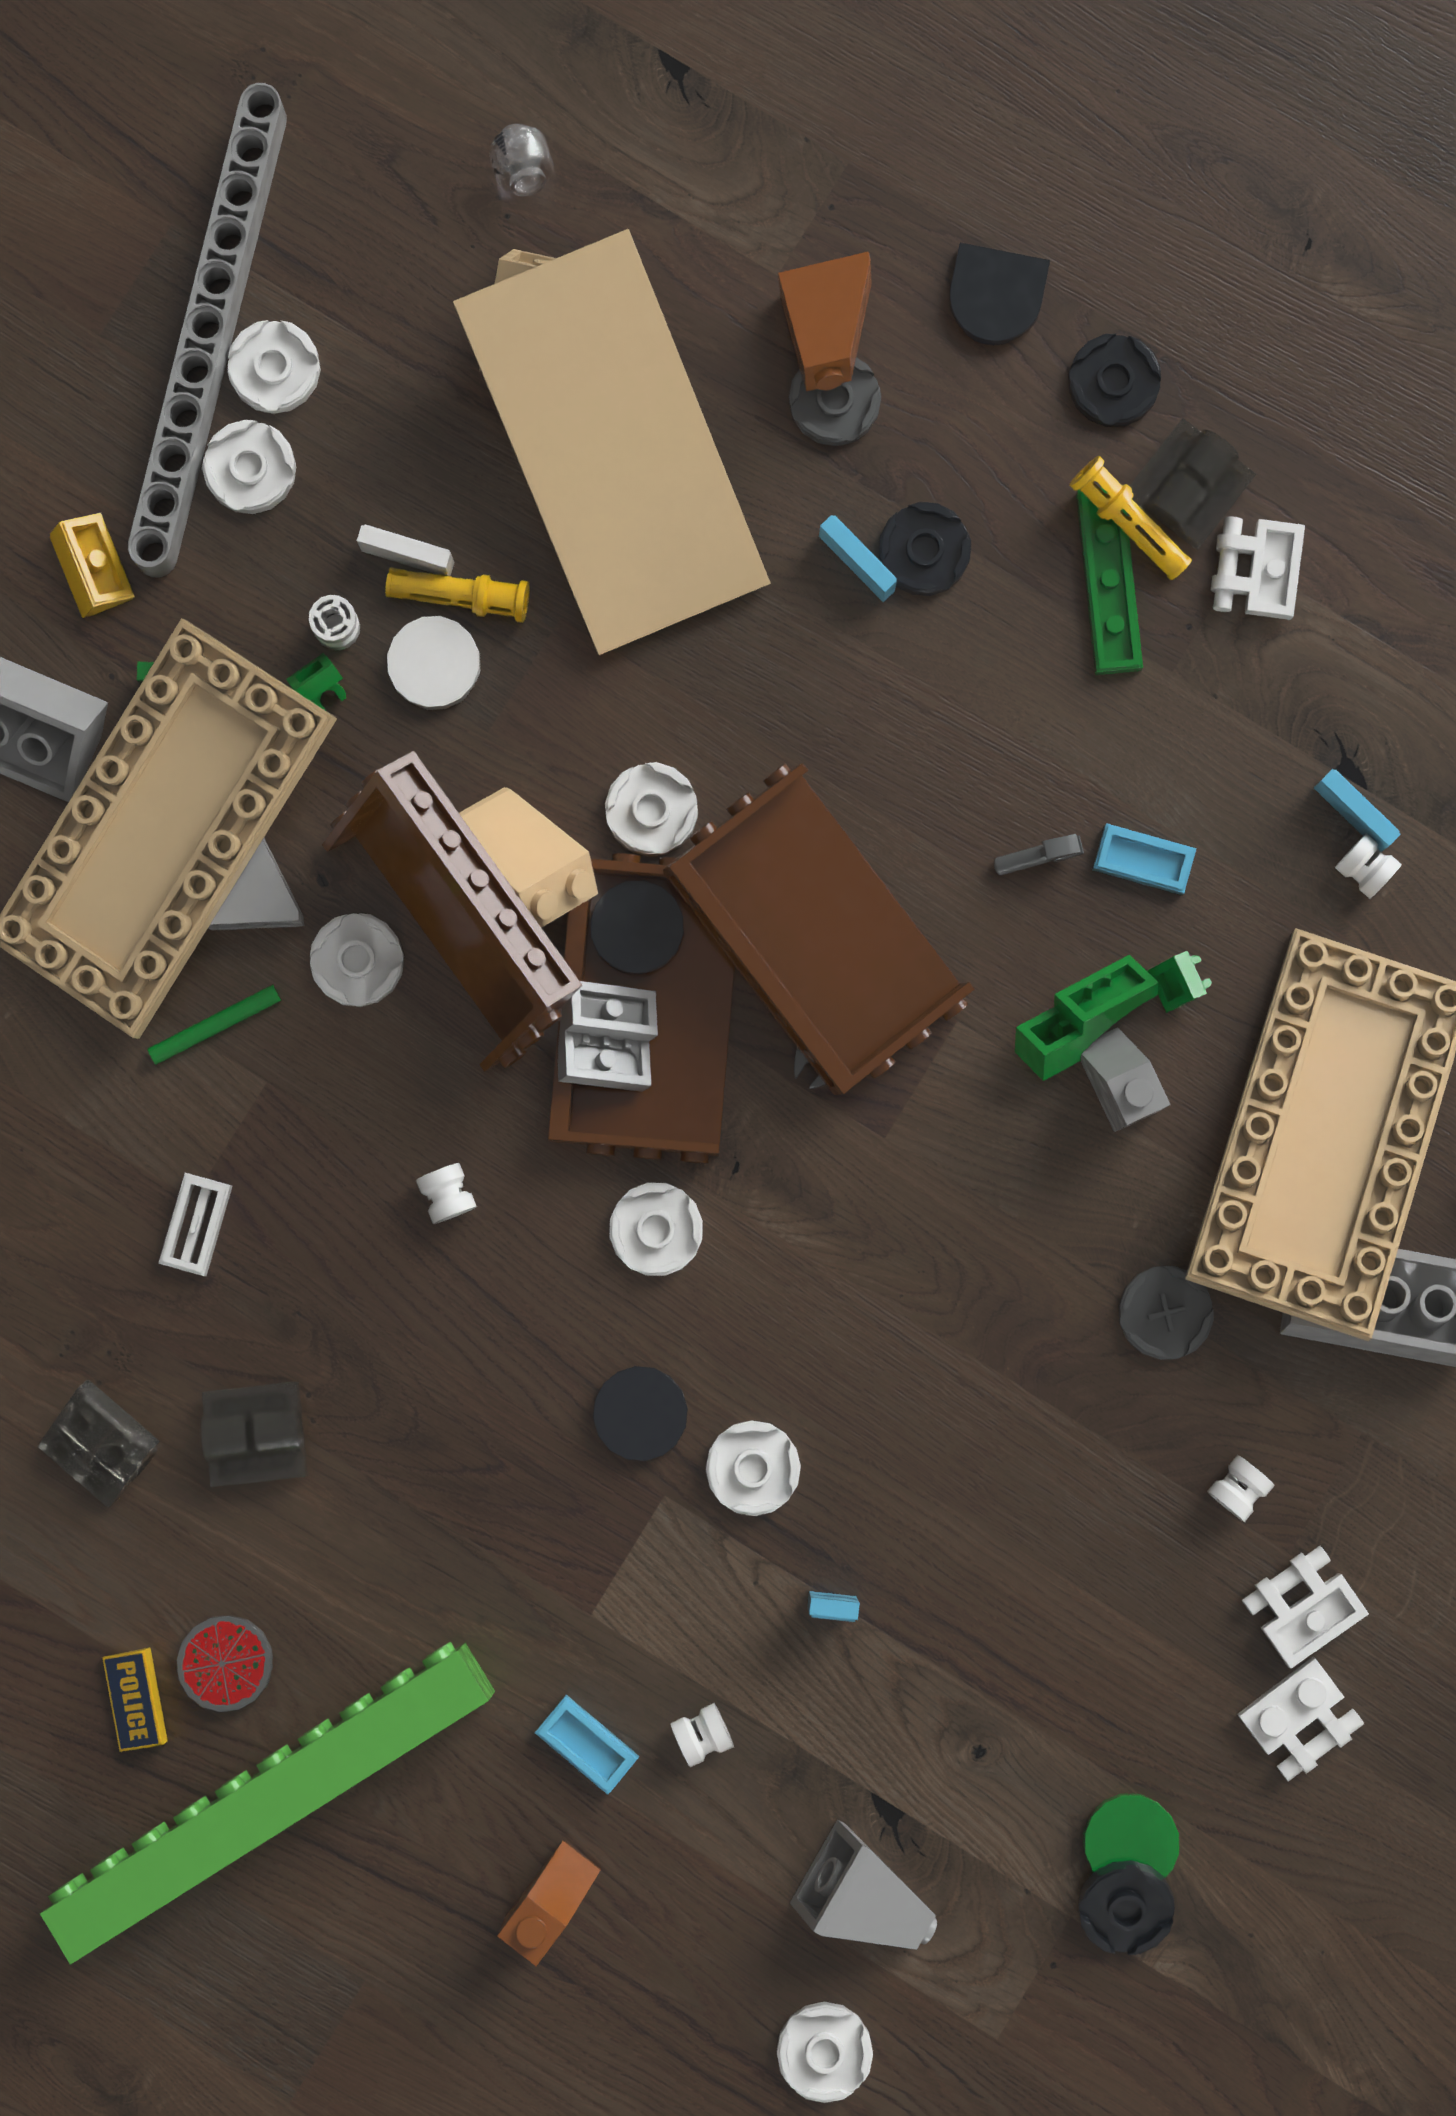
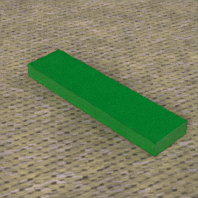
(1109, 591)

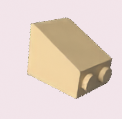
(533, 854)

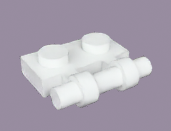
(1273, 568)
(1313, 1619)
(1290, 1708)

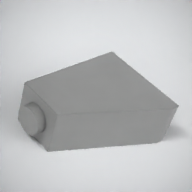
(259, 897)
(1123, 1080)

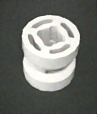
(339, 629)
(1379, 868)
(445, 1191)
(1233, 1496)
(712, 1730)

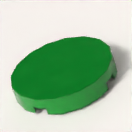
(1133, 1830)

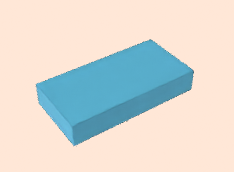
(858, 557)
(1357, 809)
(1144, 859)
(833, 1606)
(587, 1744)

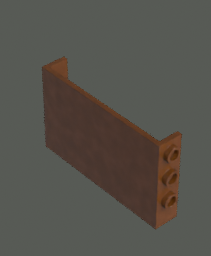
(460, 903)
(815, 931)
(686, 1057)

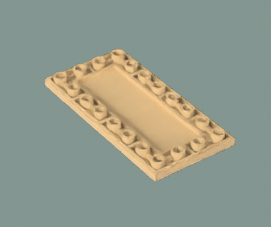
(612, 441)
(161, 828)
(1329, 1136)

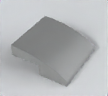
(607, 1037)

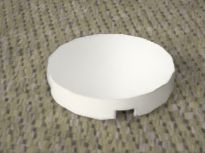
(273, 366)
(249, 467)
(433, 662)
(651, 809)
(356, 959)
(656, 1229)
(753, 1468)
(824, 2052)

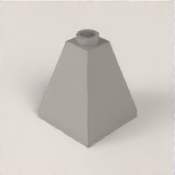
(859, 1897)

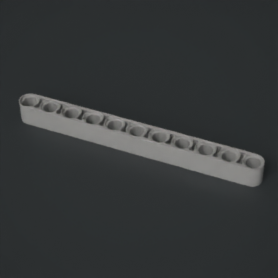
(204, 308)

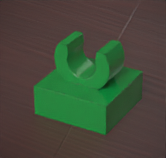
(317, 678)
(1179, 981)

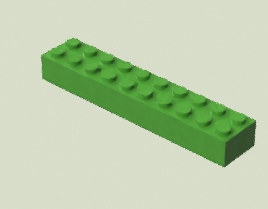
(261, 1806)

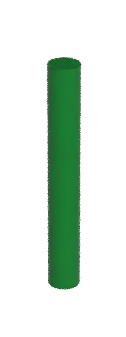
(214, 1024)

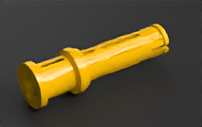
(1110, 505)
(479, 595)

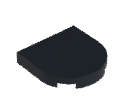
(996, 293)

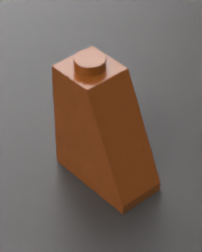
(826, 317)
(548, 1903)

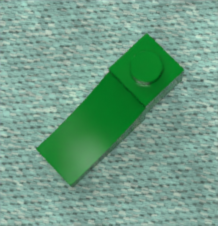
(1082, 1015)

